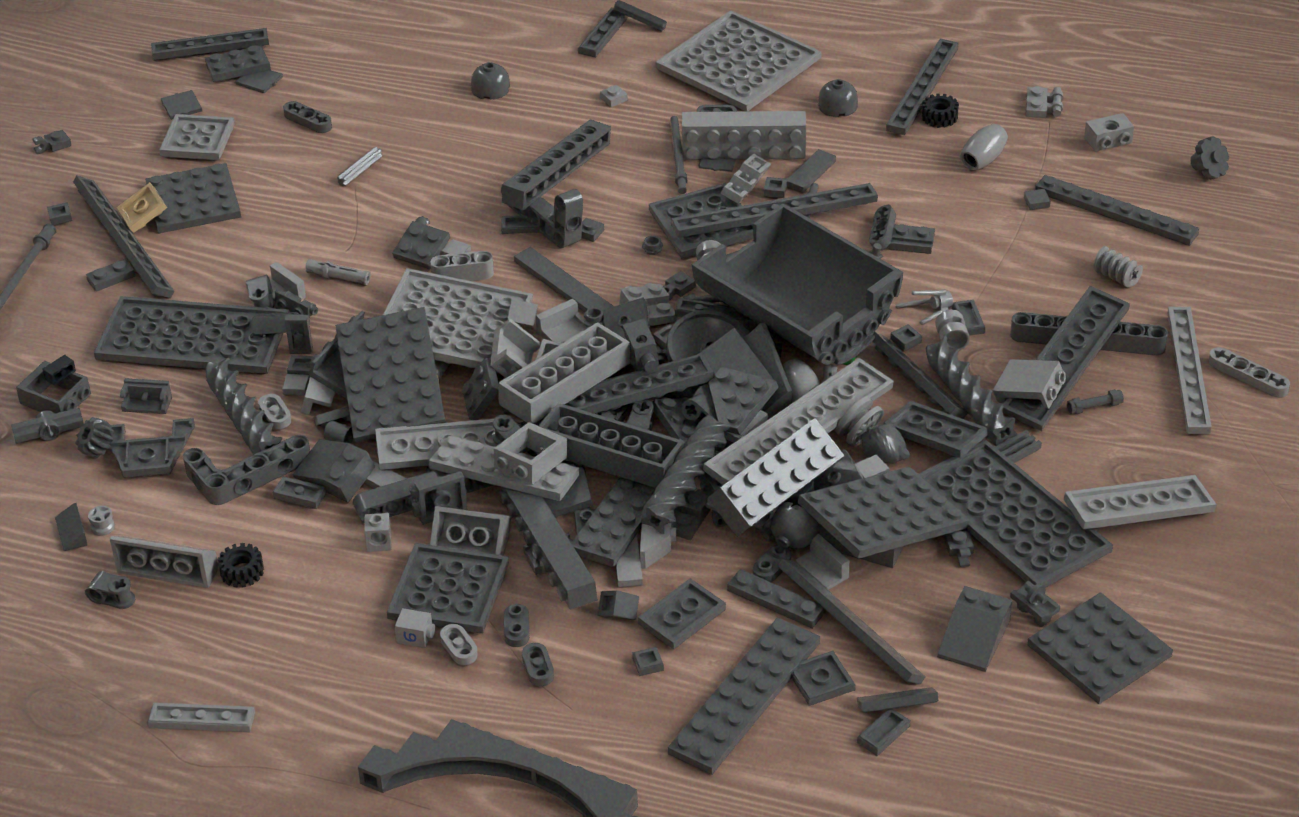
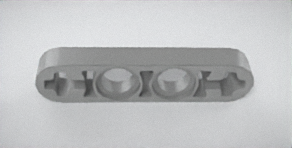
(1272, 383)

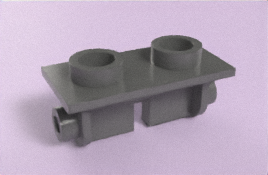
(293, 303)

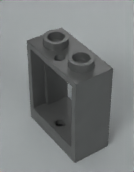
(34, 384)

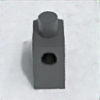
(642, 354)

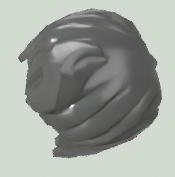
(885, 443)

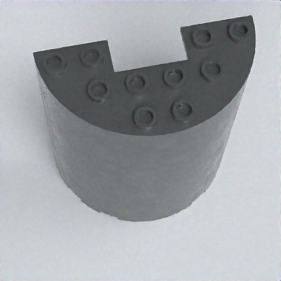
(804, 285)

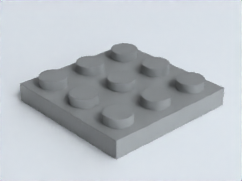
(197, 137)

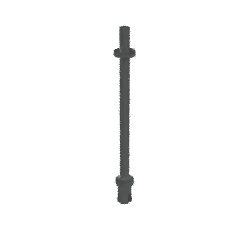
(40, 241)

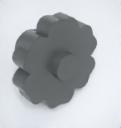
(1210, 158)

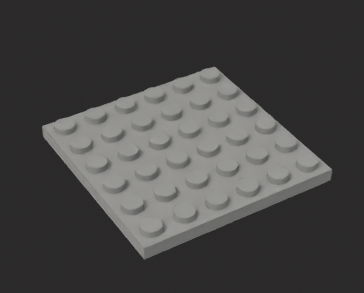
(738, 60)
(457, 312)

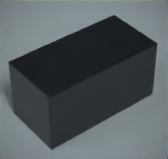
(59, 369)

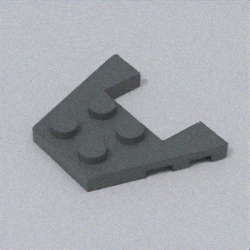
(150, 455)

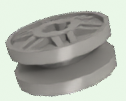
(859, 420)

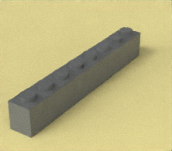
(551, 546)

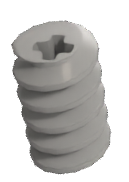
(1117, 267)

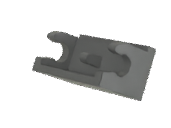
(145, 396)

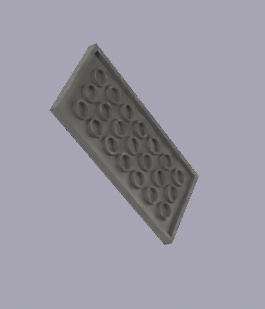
(187, 335)
(1016, 516)

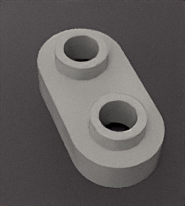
(275, 411)
(458, 644)

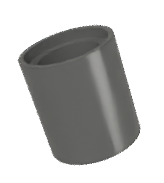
(338, 432)

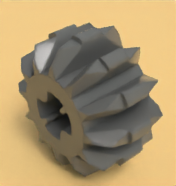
(94, 437)

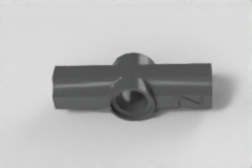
(47, 425)

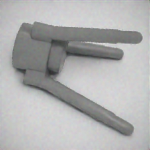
(941, 301)

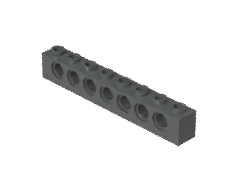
(555, 164)

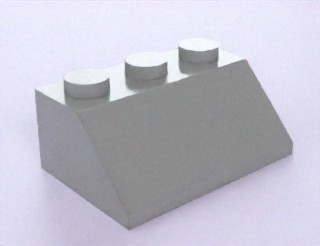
(470, 530)

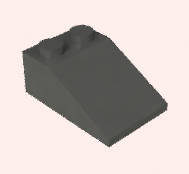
(337, 467)
(975, 628)

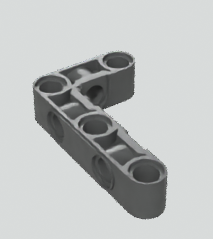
(560, 222)
(257, 470)

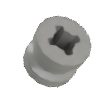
(101, 520)

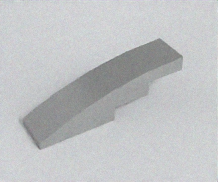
(745, 178)

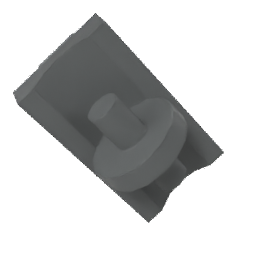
(1034, 600)

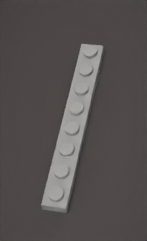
(1189, 371)

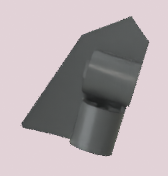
(702, 401)

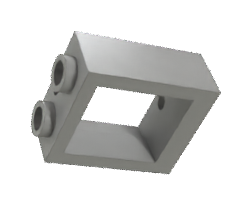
(549, 445)

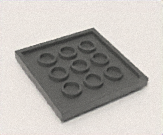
(195, 197)
(694, 203)
(450, 585)
(1100, 647)

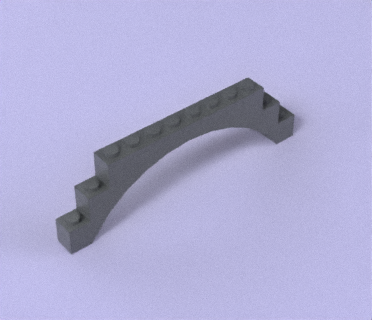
(474, 751)

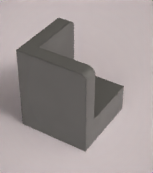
(618, 604)

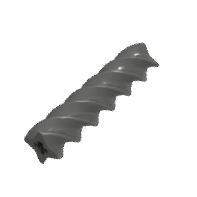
(968, 391)
(240, 407)
(681, 475)

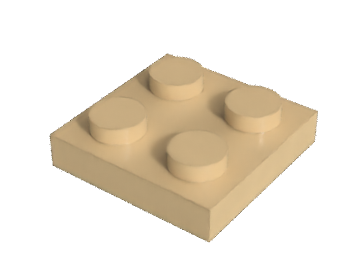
(142, 207)

